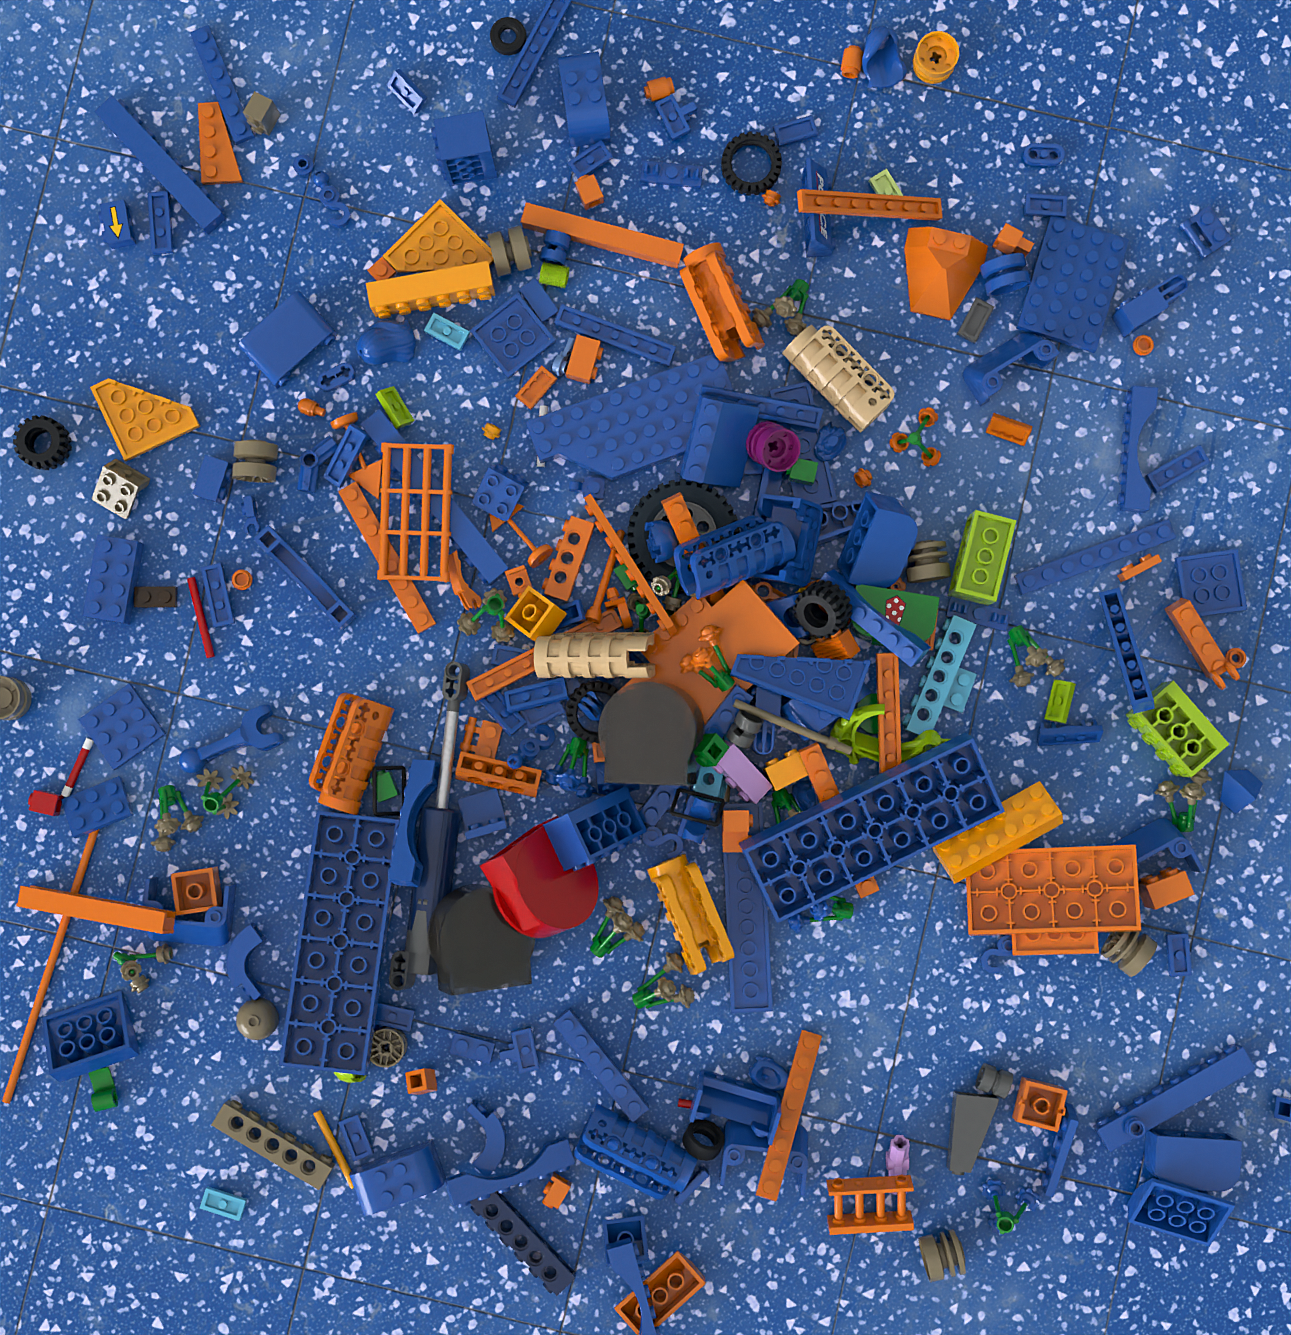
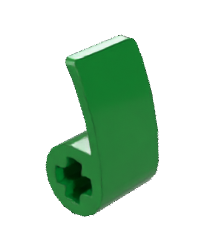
(104, 1090)

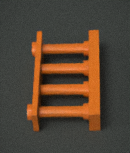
(875, 1221)

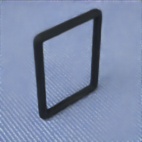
(374, 784)
(716, 823)

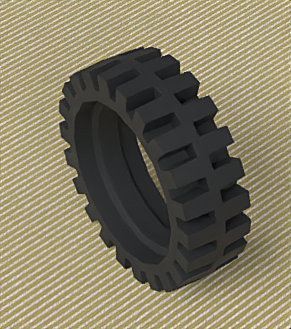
(757, 140)
(572, 707)

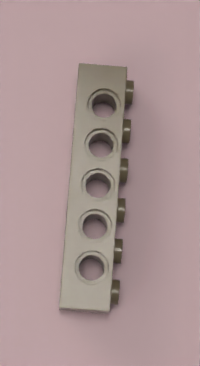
(297, 1166)

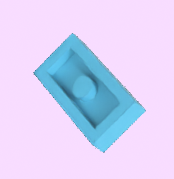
(447, 331)
(960, 690)
(223, 1203)

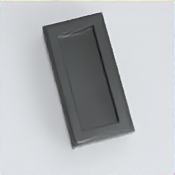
(975, 320)

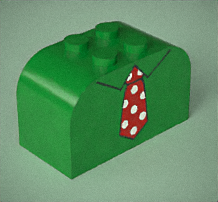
(907, 609)

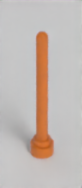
(594, 613)

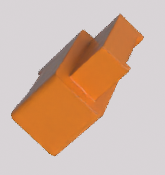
(1011, 240)

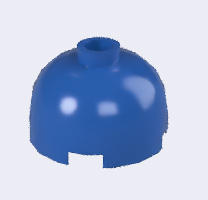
(661, 540)

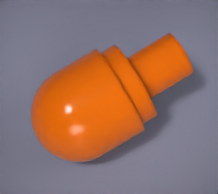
(310, 408)

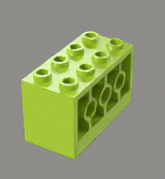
(982, 558)
(1189, 728)

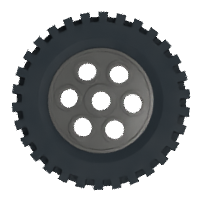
(701, 501)

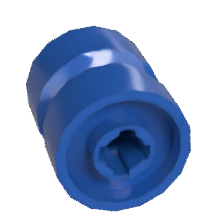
(555, 246)

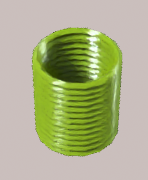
(554, 274)

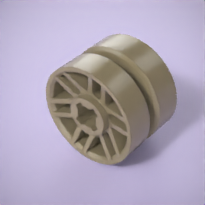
(397, 1046)

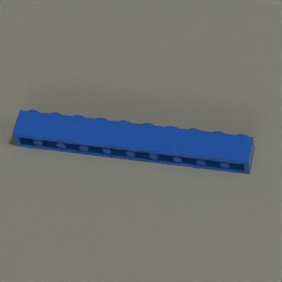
(462, 530)

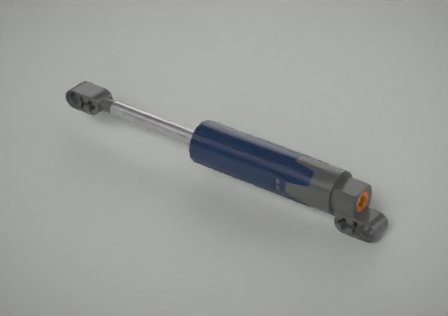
(435, 847)

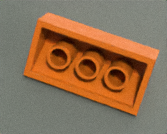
(669, 1289)

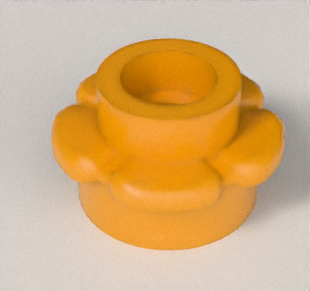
(491, 431)

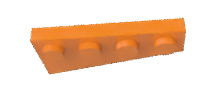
(216, 149)

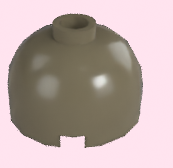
(257, 1019)

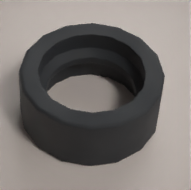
(700, 1150)

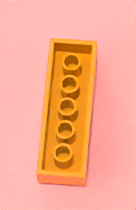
(430, 289)
(1024, 819)

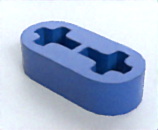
(333, 373)

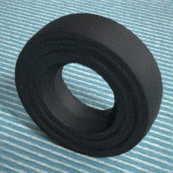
(508, 48)

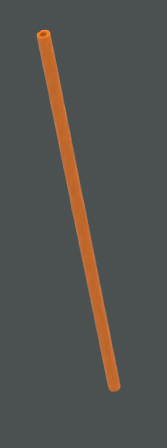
(48, 972)

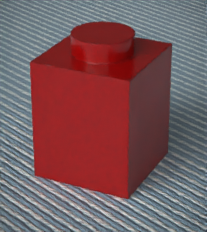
(45, 802)

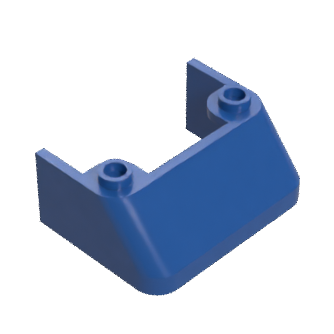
(1157, 837)
(212, 932)
(737, 1102)
(741, 1138)

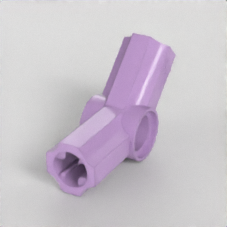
(897, 1157)

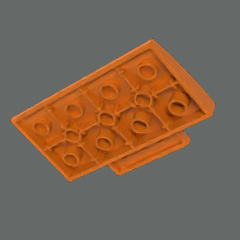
(746, 628)
(1056, 898)

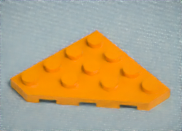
(437, 243)
(141, 418)

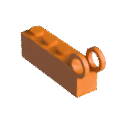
(1200, 642)

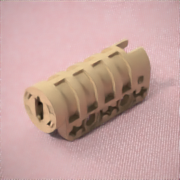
(835, 379)
(592, 655)

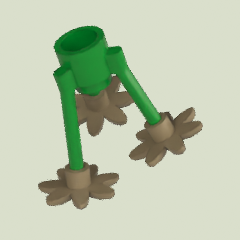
(217, 802)

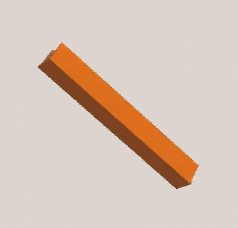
(603, 235)
(97, 909)

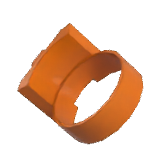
(620, 603)

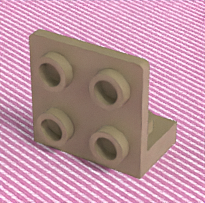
(119, 487)

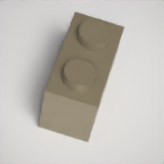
(261, 114)

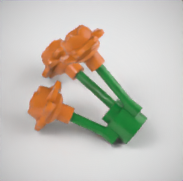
(702, 657)

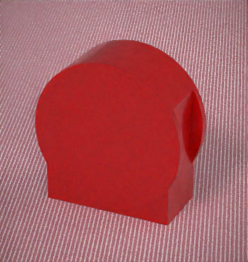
(535, 889)

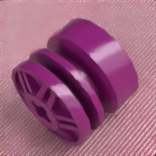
(773, 446)

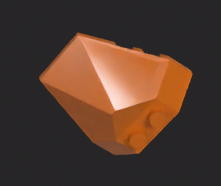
(940, 269)

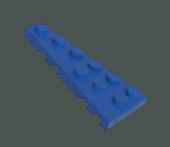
(813, 681)

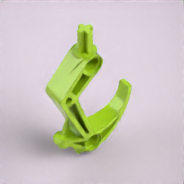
(868, 746)

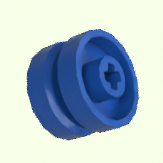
(1005, 274)

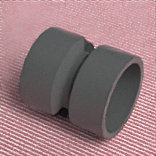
(744, 729)
(997, 1081)

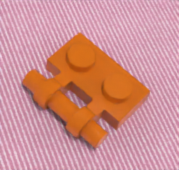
(488, 738)

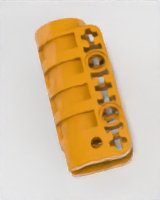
(691, 912)

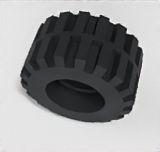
(30, 431)
(831, 599)

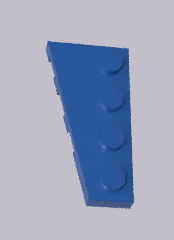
(1060, 1150)

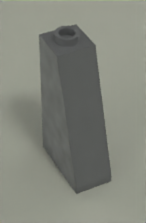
(968, 1128)

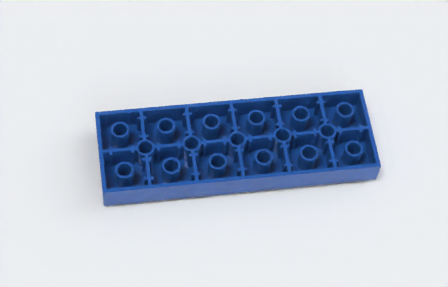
(872, 827)
(340, 945)

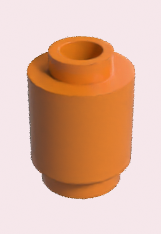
(851, 61)
(658, 88)

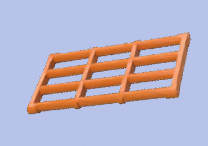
(425, 516)

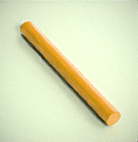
(333, 1145)

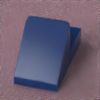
(574, 615)

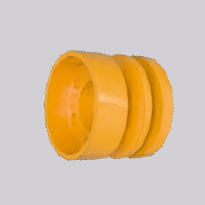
(940, 47)

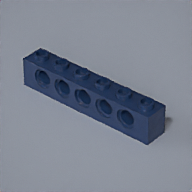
(535, 1242)

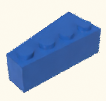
(837, 520)

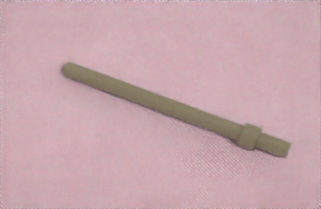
(829, 742)

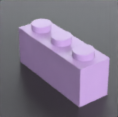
(742, 775)

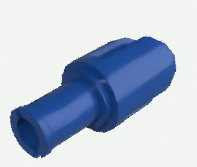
(593, 708)

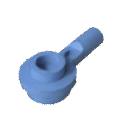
(560, 363)

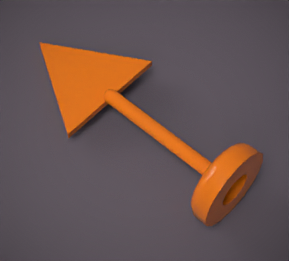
(368, 476)
(539, 554)

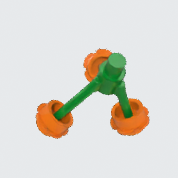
(900, 441)

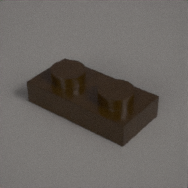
(155, 597)

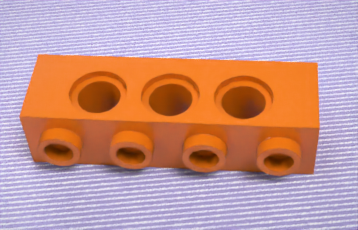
(584, 530)
(497, 774)

